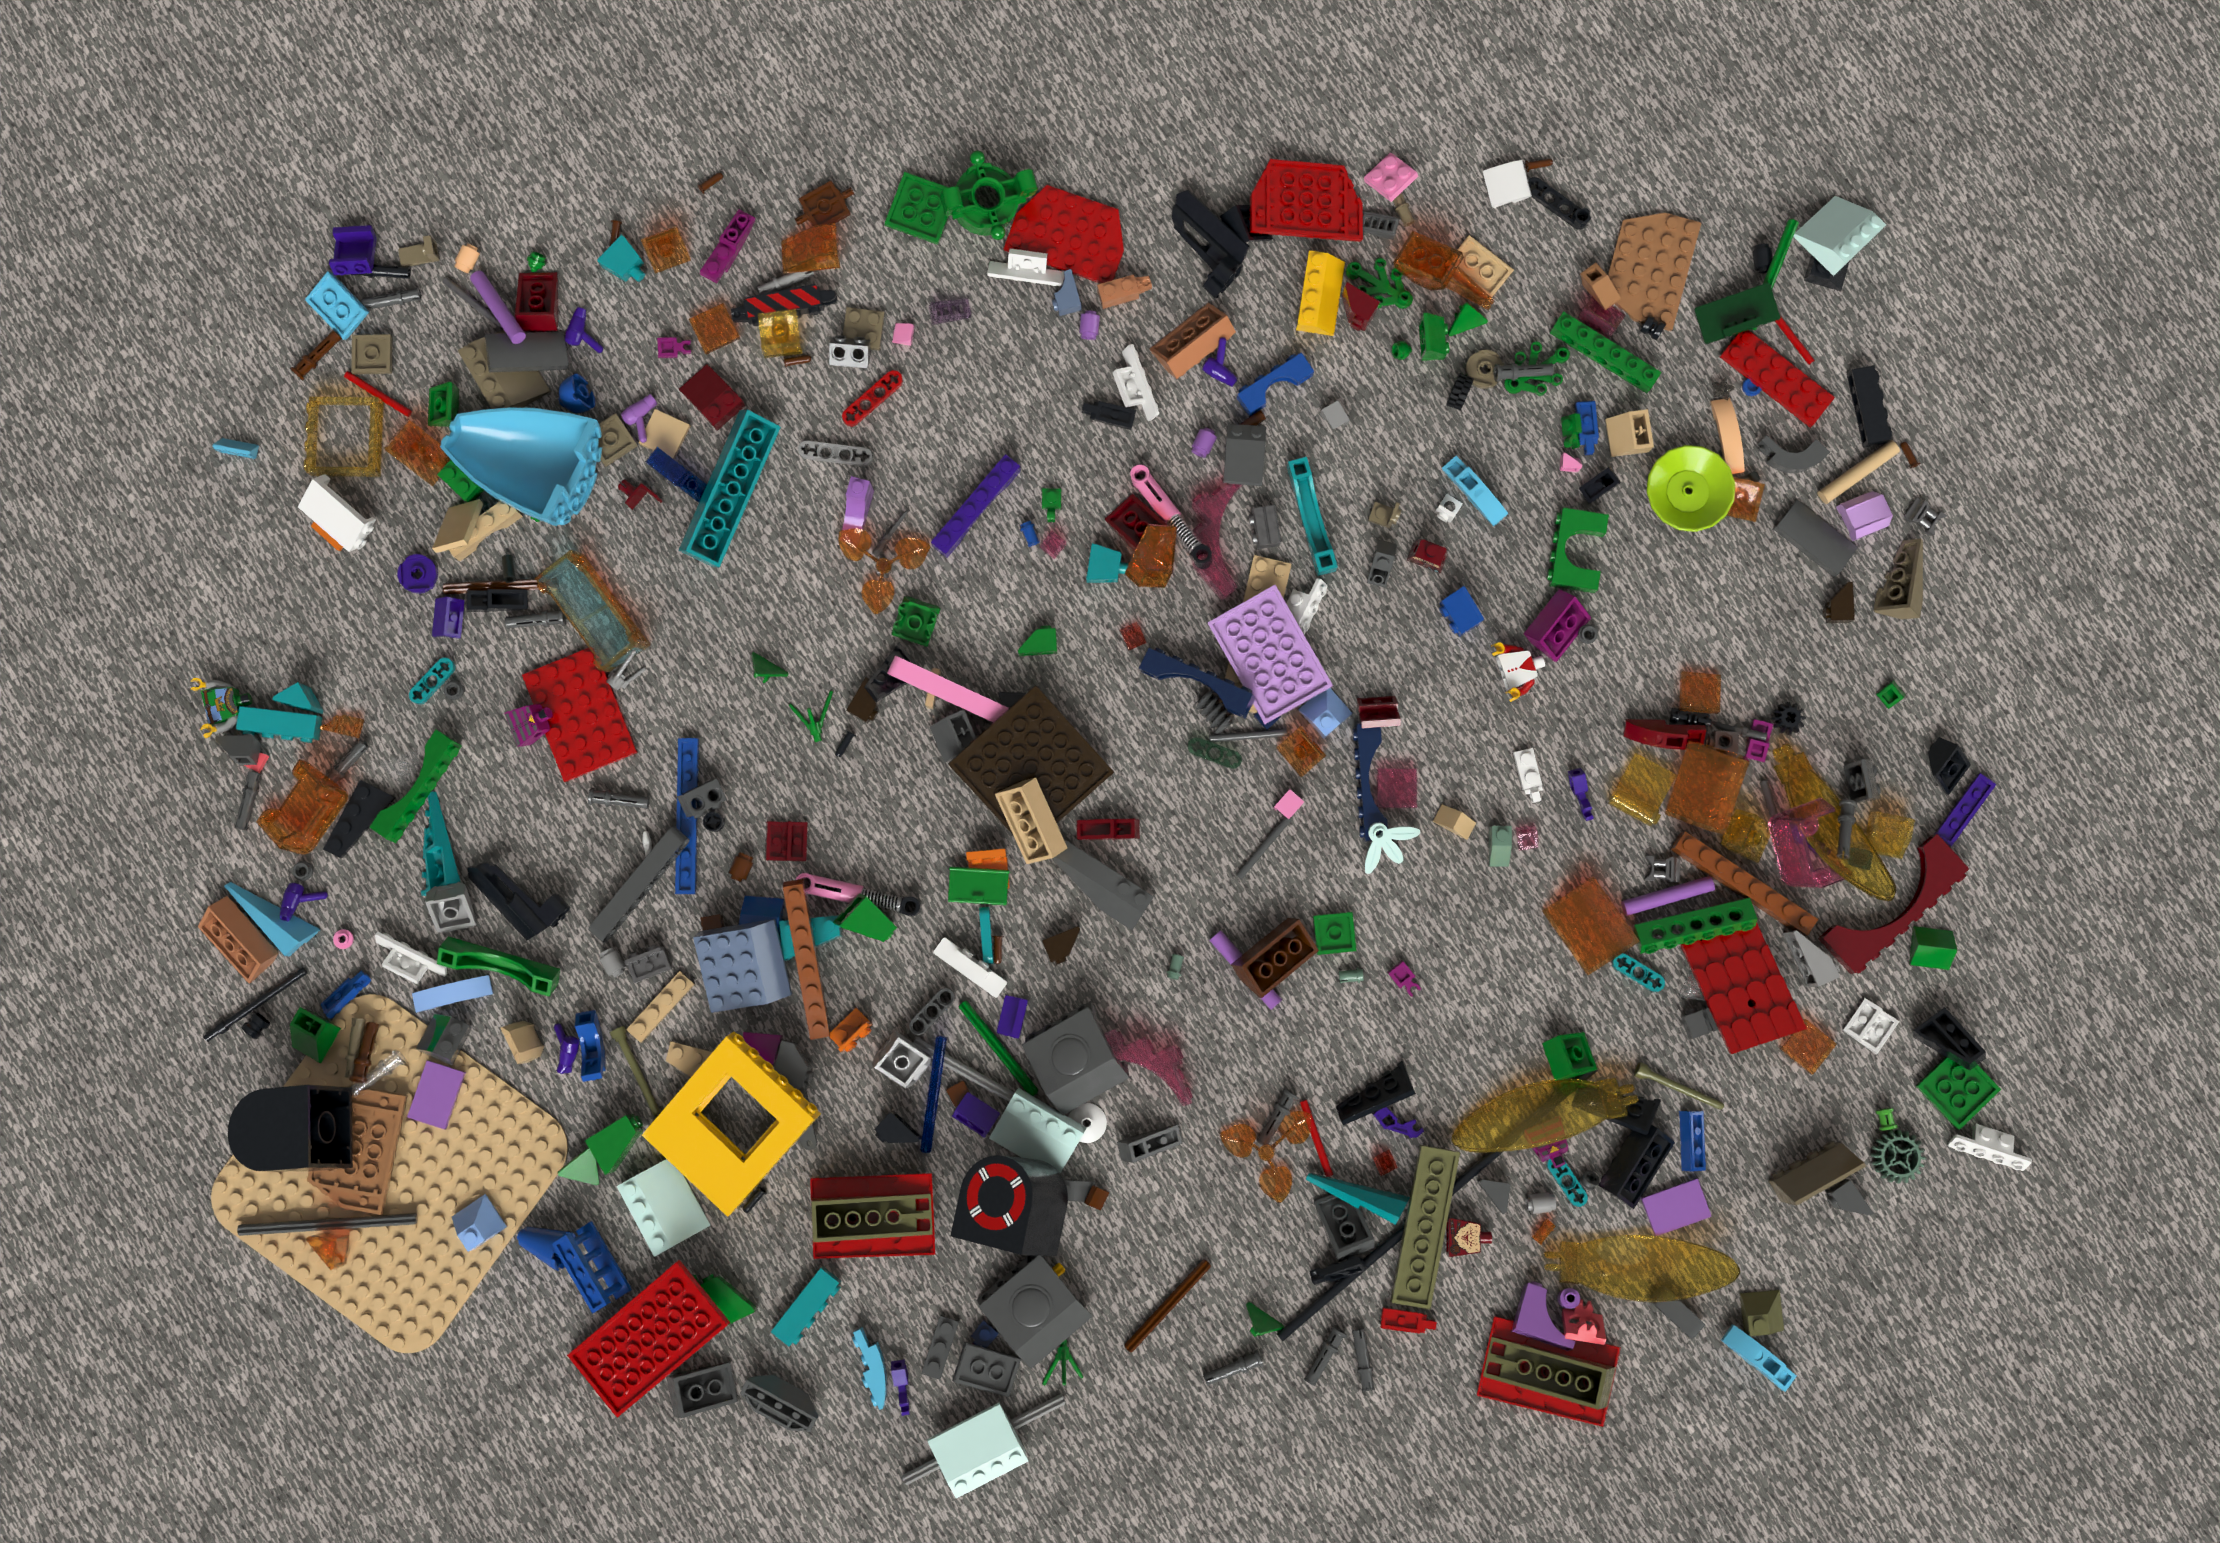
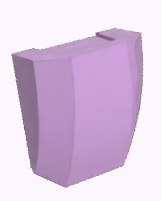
(1865, 514)

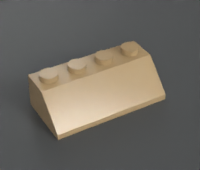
(1031, 821)

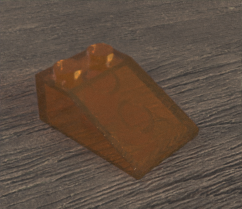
(811, 250)
(418, 451)

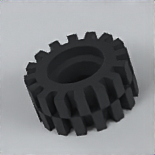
(1460, 391)

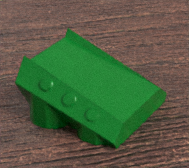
(915, 620)

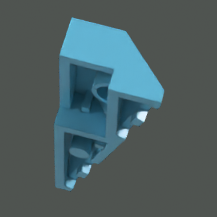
(284, 934)

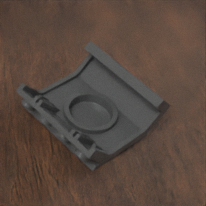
(1074, 1059)
(1033, 1309)

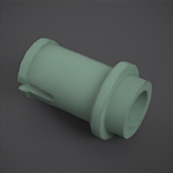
(1175, 967)
(1351, 975)

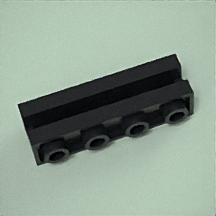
(1868, 406)

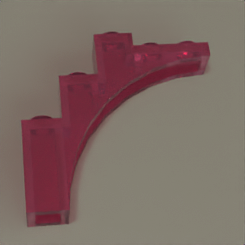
(1210, 512)
(1160, 1063)

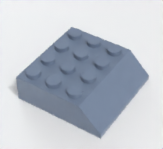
(742, 965)

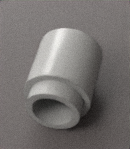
(612, 962)
(1540, 1203)

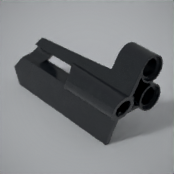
(1225, 248)
(518, 906)

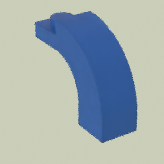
(591, 1044)

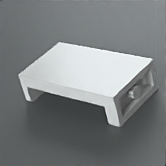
(335, 515)

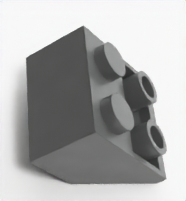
(953, 734)

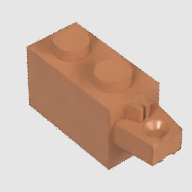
(1122, 290)

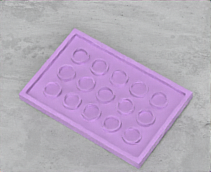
(1270, 654)

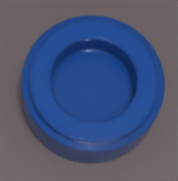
(1749, 388)

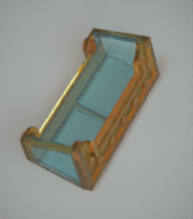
(592, 610)

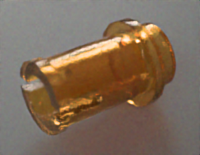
(1543, 1231)

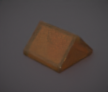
(666, 249)
(1301, 751)
(330, 1248)

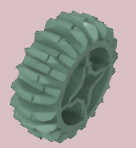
(1912, 1148)

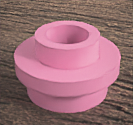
(348, 942)

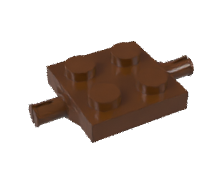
(824, 205)

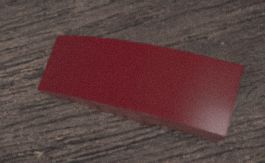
(1108, 829)

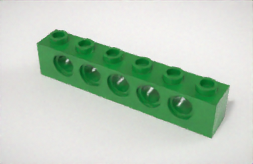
(1605, 352)
(1702, 918)

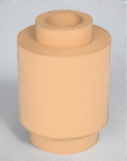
(466, 258)

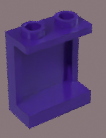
(353, 250)

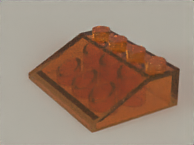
(1707, 787)
(1590, 925)

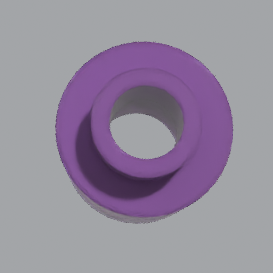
(1089, 325)
(1203, 442)
(1562, 1298)

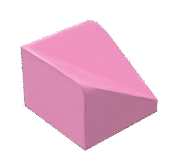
(1569, 463)

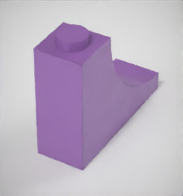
(857, 503)
(1534, 1321)

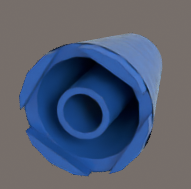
(539, 1243)

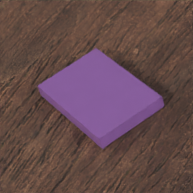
(436, 1094)
(1676, 1207)

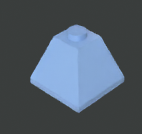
(1325, 712)
(477, 1223)

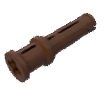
(309, 361)
(363, 1061)

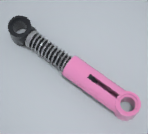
(1170, 515)
(847, 892)

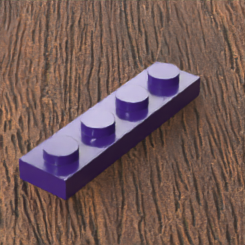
(1965, 809)

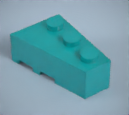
(823, 931)

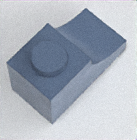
(1067, 298)

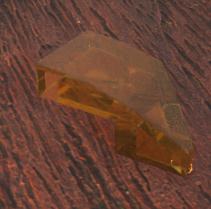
(344, 725)

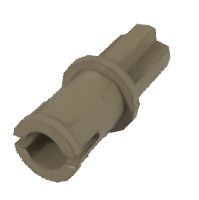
(1403, 210)

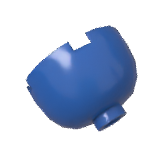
(574, 394)

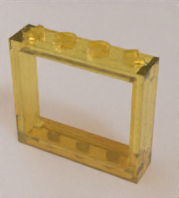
(375, 437)

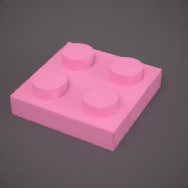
(1390, 177)

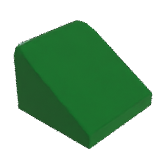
(1891, 694)

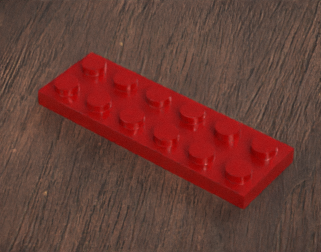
(1777, 377)

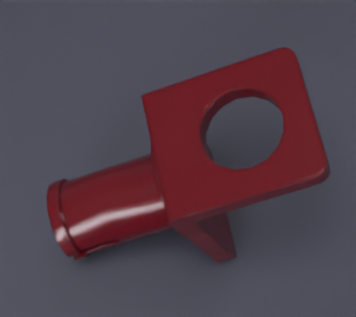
(635, 494)

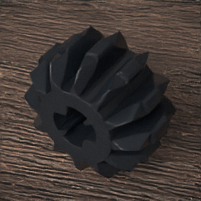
(1795, 721)

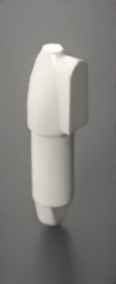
(647, 843)

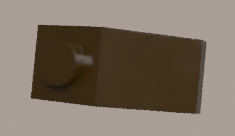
(1841, 606)
(863, 705)
(1061, 945)

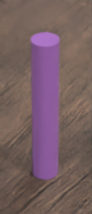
(497, 307)
(1668, 895)
(1231, 954)

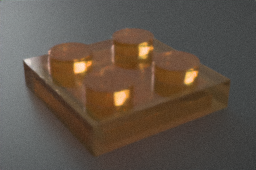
(714, 328)
(1700, 692)
(1808, 1047)

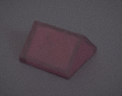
(1601, 320)

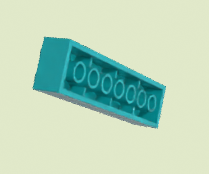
(729, 488)

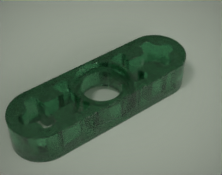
(1211, 745)

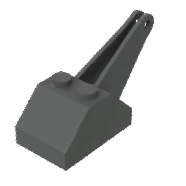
(796, 1068)

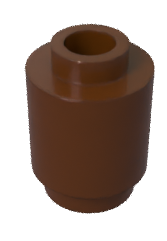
(741, 867)

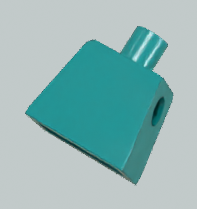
(622, 260)
(1104, 565)

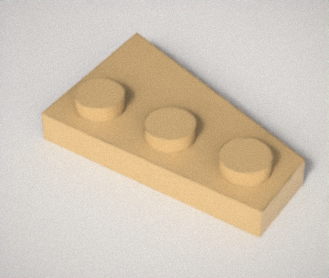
(686, 1058)

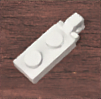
(1528, 773)

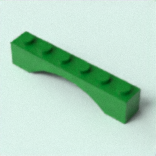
(438, 755)
(466, 955)

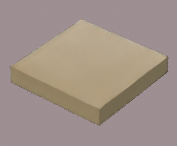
(665, 433)

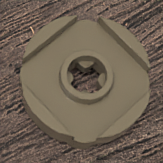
(1478, 360)

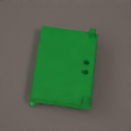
(978, 885)

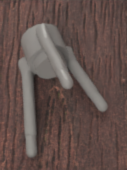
(617, 679)

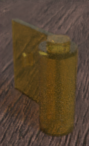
(1642, 790)

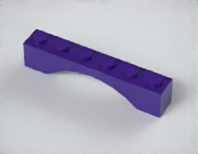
(974, 506)

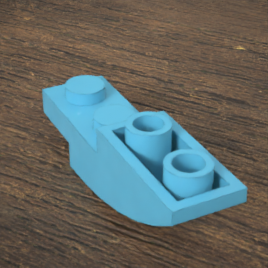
(1475, 490)
(1759, 1357)
(876, 1375)

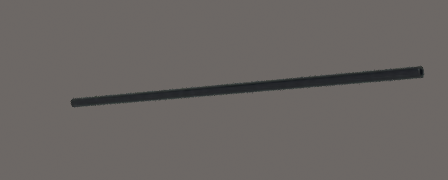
(1387, 1245)

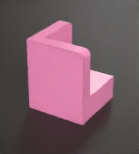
(1289, 804)

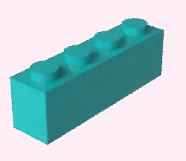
(279, 723)
(806, 1305)

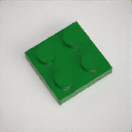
(1334, 933)

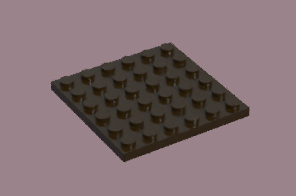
(1031, 743)

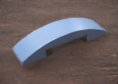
(452, 993)

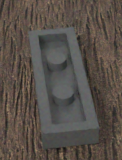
(940, 1347)

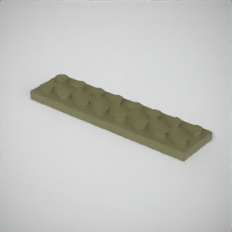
(1425, 1226)

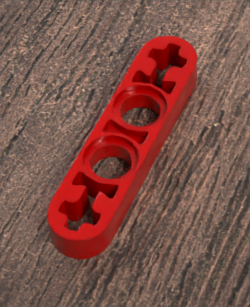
(870, 396)

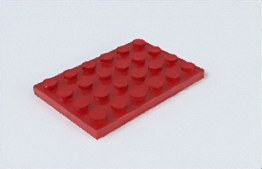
(586, 718)

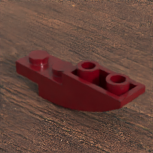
(1660, 735)

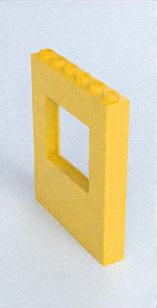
(708, 1154)

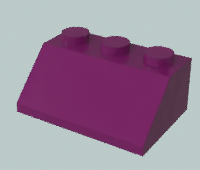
(1557, 625)

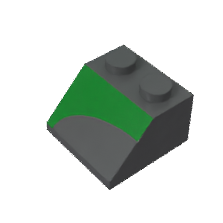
(444, 1038)

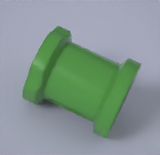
(1882, 1118)

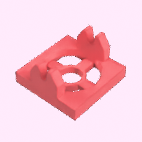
(1581, 1330)

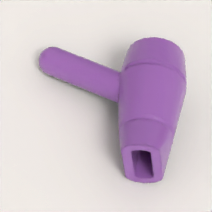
(636, 412)

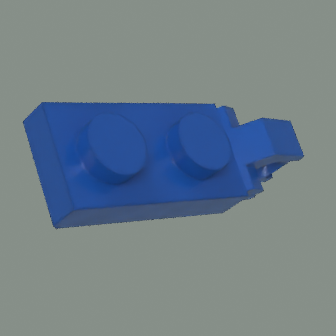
(1589, 425)
(344, 993)

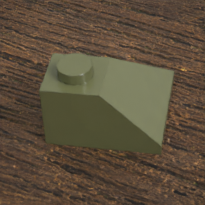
(1761, 1312)

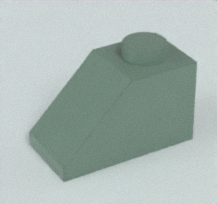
(1500, 846)

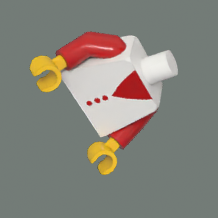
(1517, 668)

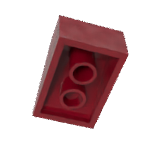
(537, 301)
(712, 397)
(1131, 520)

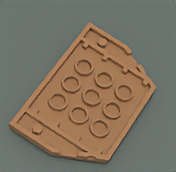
(1653, 265)
(375, 1137)

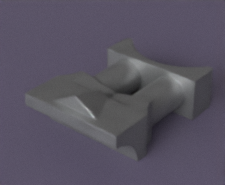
(1917, 512)
(1671, 872)

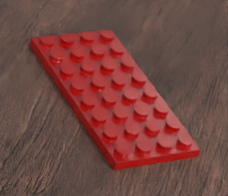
(648, 1338)

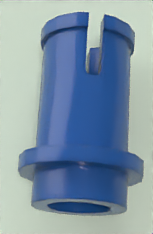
(1029, 533)

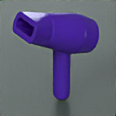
(575, 331)
(1215, 367)
(293, 896)
(568, 1050)

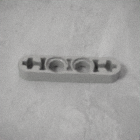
(836, 449)

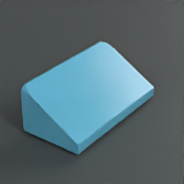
(236, 448)

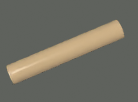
(1858, 471)

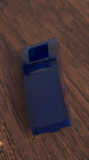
(676, 474)

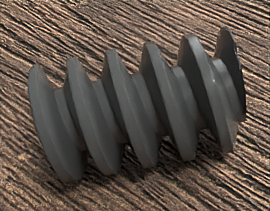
(1214, 712)

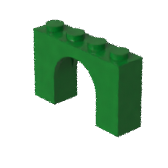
(1563, 572)

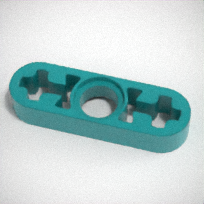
(440, 681)
(985, 926)
(1647, 984)
(1570, 1196)

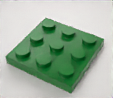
(918, 209)
(1957, 1091)

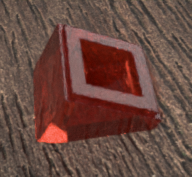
(1132, 636)
(1384, 1162)

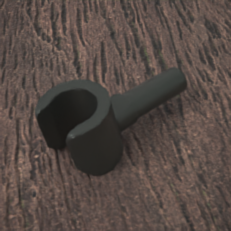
(1753, 476)

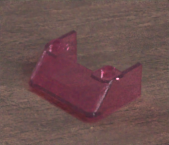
(1789, 836)

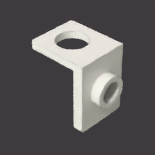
(1443, 513)

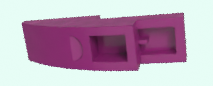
(728, 246)

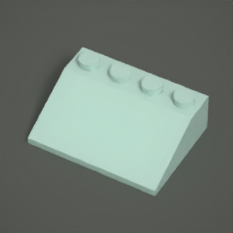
(1838, 232)
(1037, 1131)
(663, 1206)
(977, 1450)

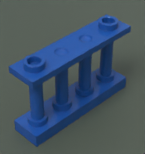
(581, 1272)

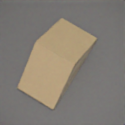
(1454, 821)

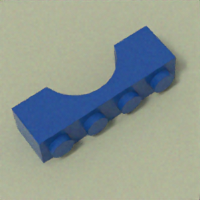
(1295, 371)

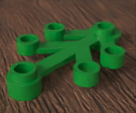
(1381, 286)
(1521, 385)

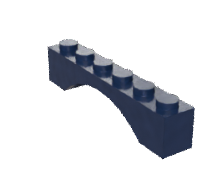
(1161, 667)
(1367, 743)

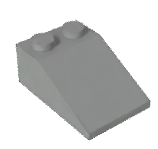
(1813, 963)

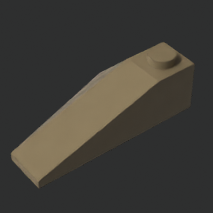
(1904, 585)

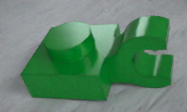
(1570, 429)
(1051, 500)

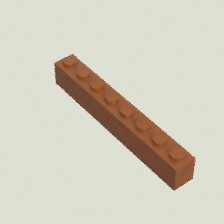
(1743, 883)
(806, 959)

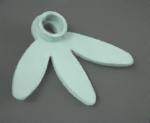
(1384, 841)

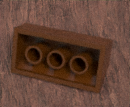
(1275, 957)

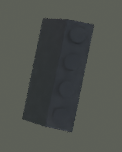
(1636, 1165)

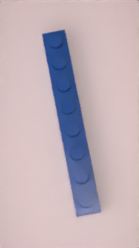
(686, 780)

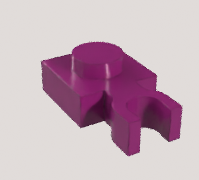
(669, 347)
(1402, 976)

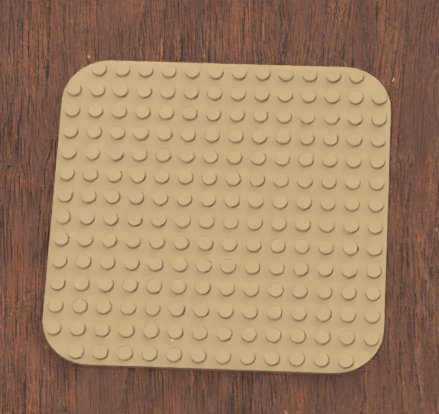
(406, 1278)

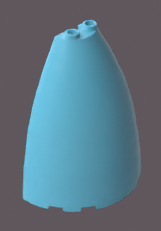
(528, 458)

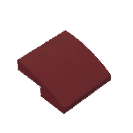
(1378, 712)
(786, 841)

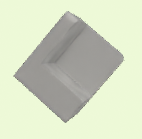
(1335, 415)

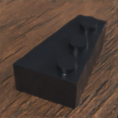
(1950, 1039)

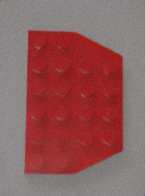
(1306, 202)
(1072, 232)

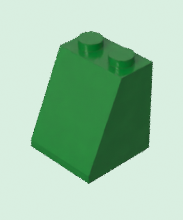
(614, 1142)

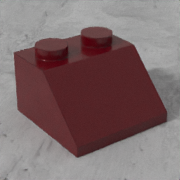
(1358, 307)

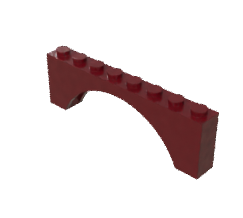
(1938, 872)

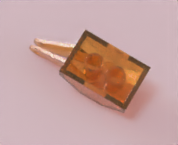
(1433, 266)

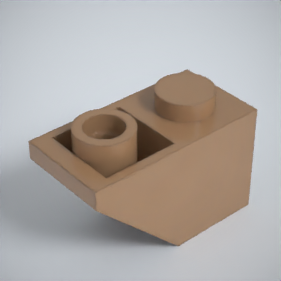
(1599, 286)

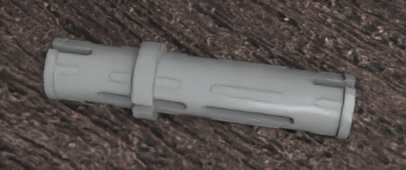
(783, 281)

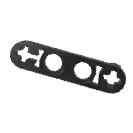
(1559, 200)

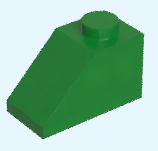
(1041, 642)

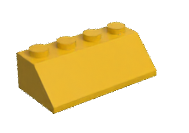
(1320, 293)

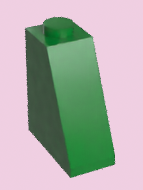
(865, 919)
(727, 1298)

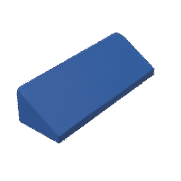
(1692, 1141)

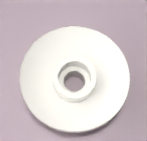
(1096, 1117)

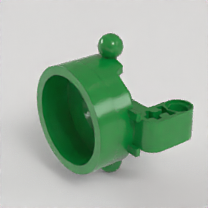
(962, 205)

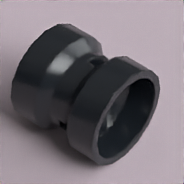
(1656, 329)
(710, 821)
(254, 1027)

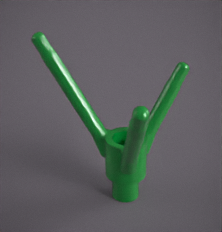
(814, 727)
(1063, 1355)

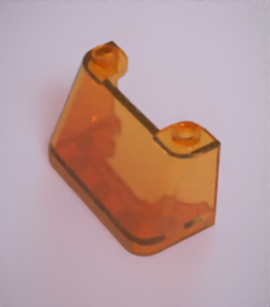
(305, 812)

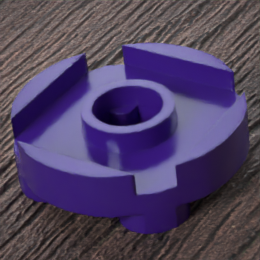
(410, 566)

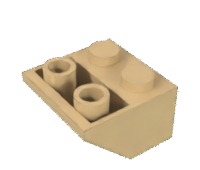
(1629, 433)

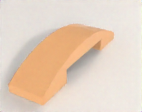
(1729, 434)

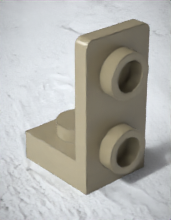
(419, 253)
(1384, 515)

